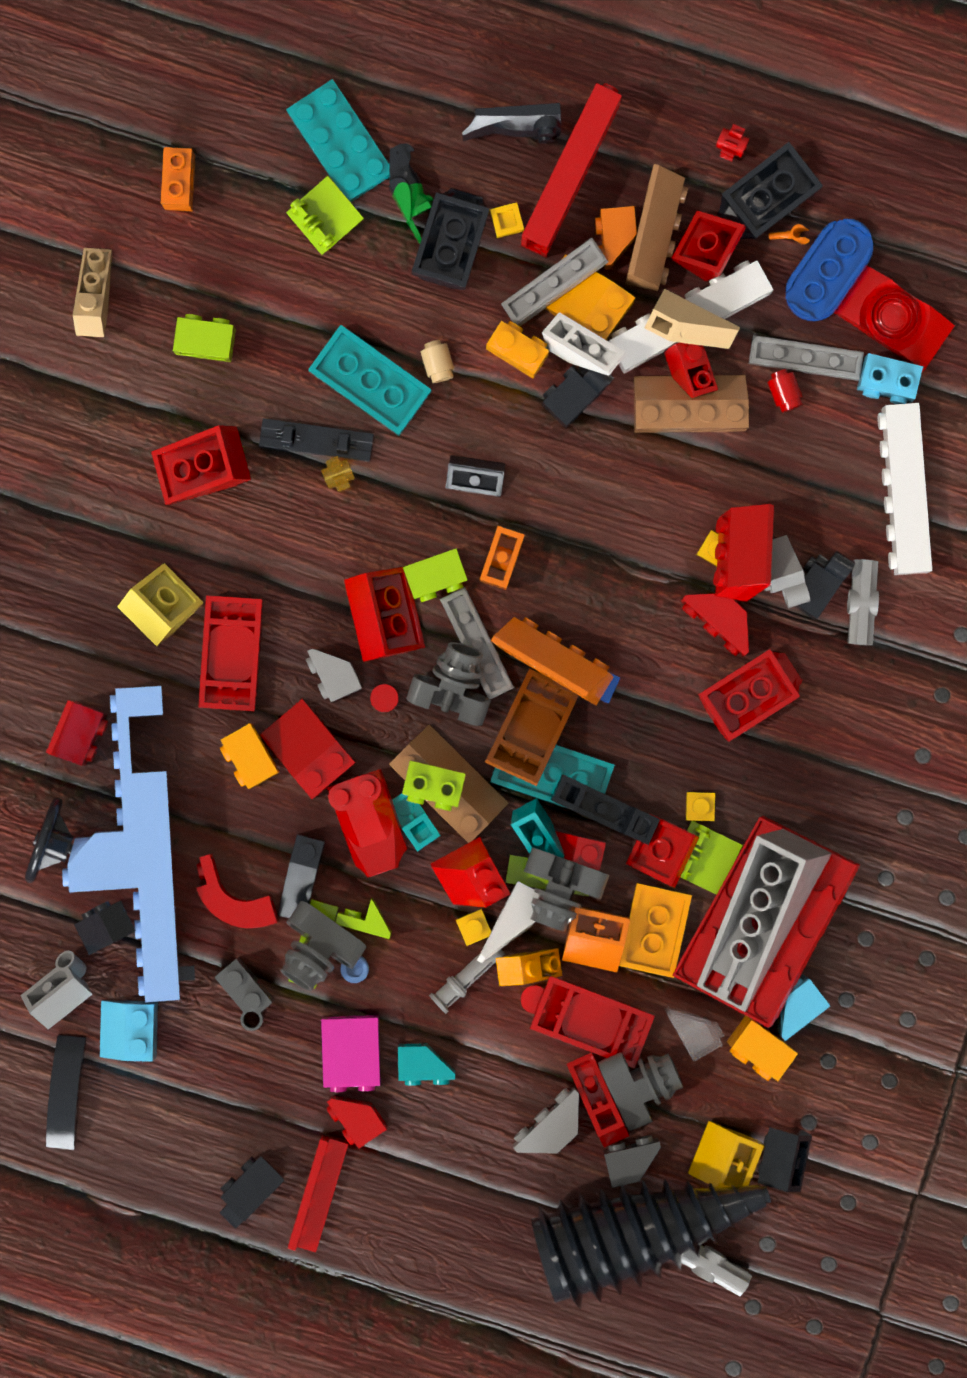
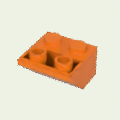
(596, 939)

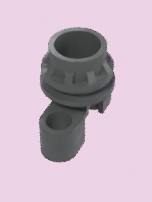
(458, 669)
(555, 904)
(324, 938)
(640, 1085)

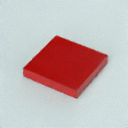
(665, 854)

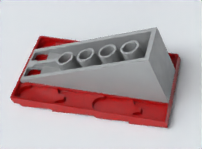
(766, 921)

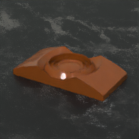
(532, 727)

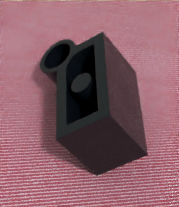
(574, 393)
(823, 580)
(104, 926)
(248, 1190)

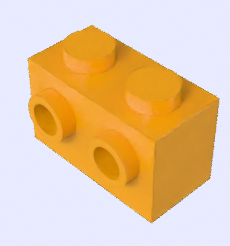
(517, 348)
(249, 756)

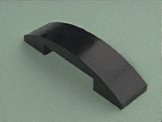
(605, 809)
(64, 1092)

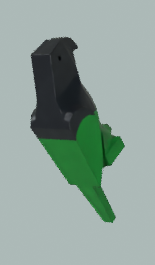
(406, 186)

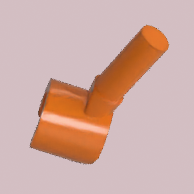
(793, 234)

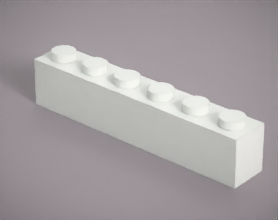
(722, 298)
(906, 489)

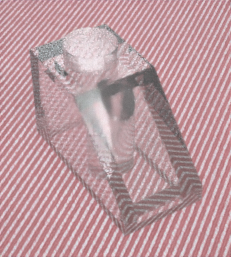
(695, 1032)

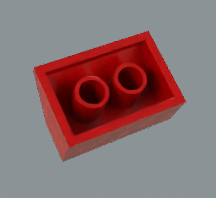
(744, 551)
(384, 613)

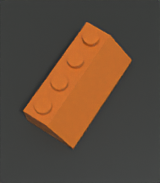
(554, 660)

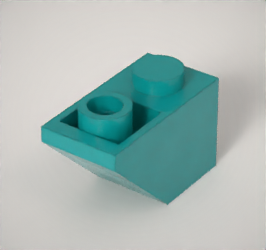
(421, 1063)

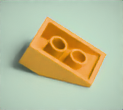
(594, 304)

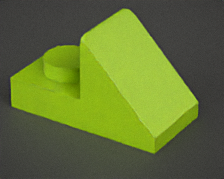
(373, 924)

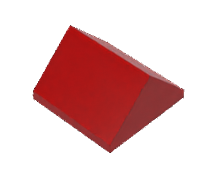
(708, 245)

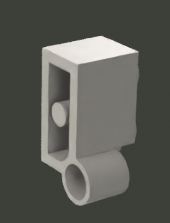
(787, 574)
(58, 990)

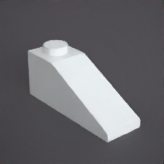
(581, 346)
(512, 921)

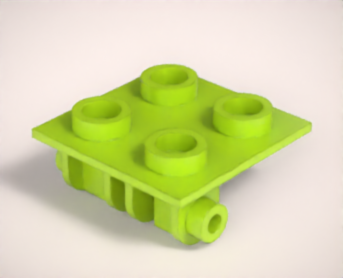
(324, 215)
(710, 858)

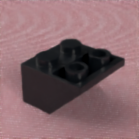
(784, 1158)

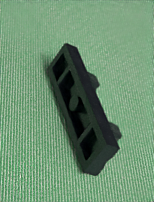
(316, 440)

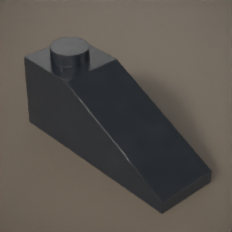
(301, 873)

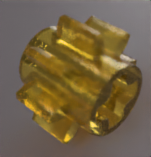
(337, 474)

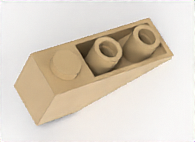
(92, 293)
(688, 323)

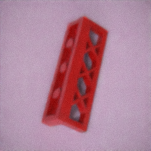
(318, 1194)

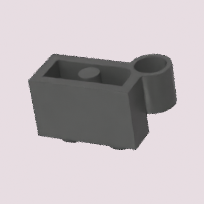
(245, 991)

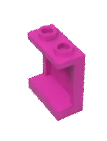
(350, 1052)

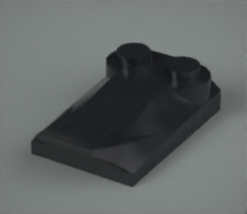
(534, 121)
(769, 192)
(451, 239)

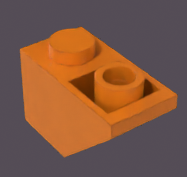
(617, 232)

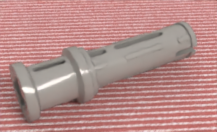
(457, 985)

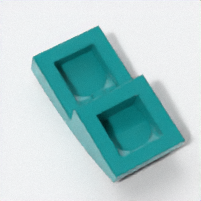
(415, 822)

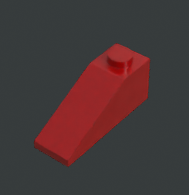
(597, 1100)

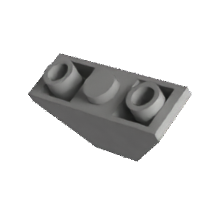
(553, 1127)

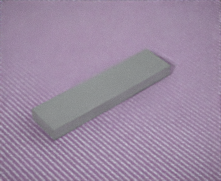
(555, 282)
(806, 358)
(473, 633)

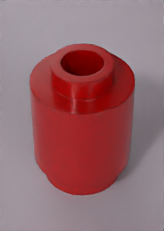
(785, 390)

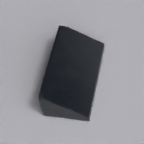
(475, 475)

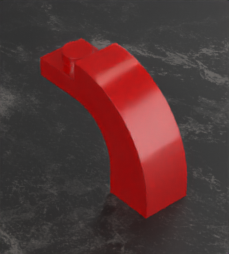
(229, 909)

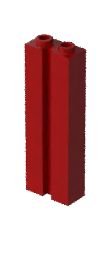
(571, 169)

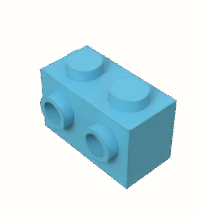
(889, 379)

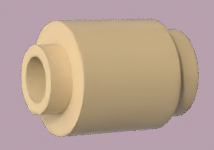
(437, 361)

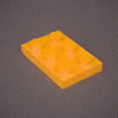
(655, 930)

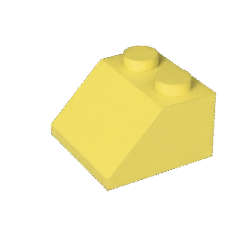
(160, 604)

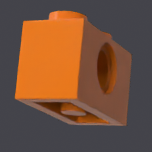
(178, 179)
(502, 558)

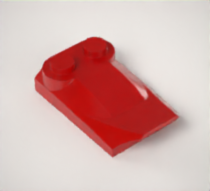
(751, 693)
(369, 822)

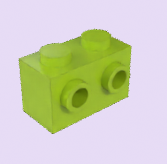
(204, 338)
(435, 574)
(433, 784)

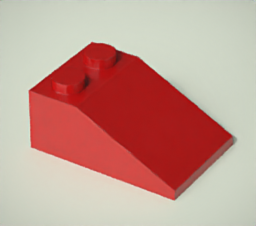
(201, 464)
(307, 749)

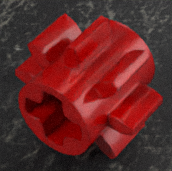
(732, 142)

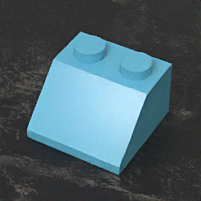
(800, 1008)
(129, 1030)

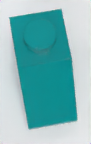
(536, 828)

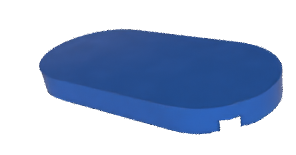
(829, 269)

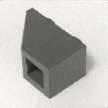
(629, 1162)

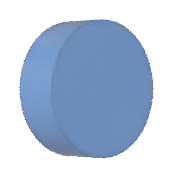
(356, 974)

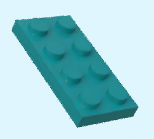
(339, 141)
(369, 380)
(563, 761)

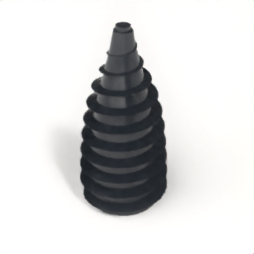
(634, 1233)

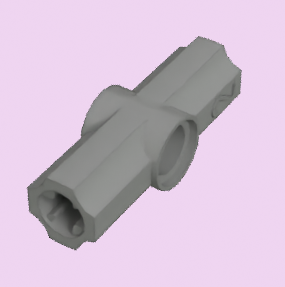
(863, 602)
(716, 1268)

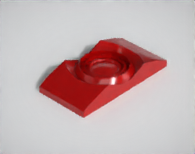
(894, 318)
(230, 653)
(591, 1021)

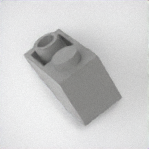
(336, 675)

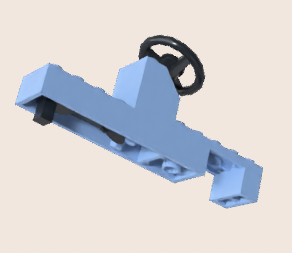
(127, 857)

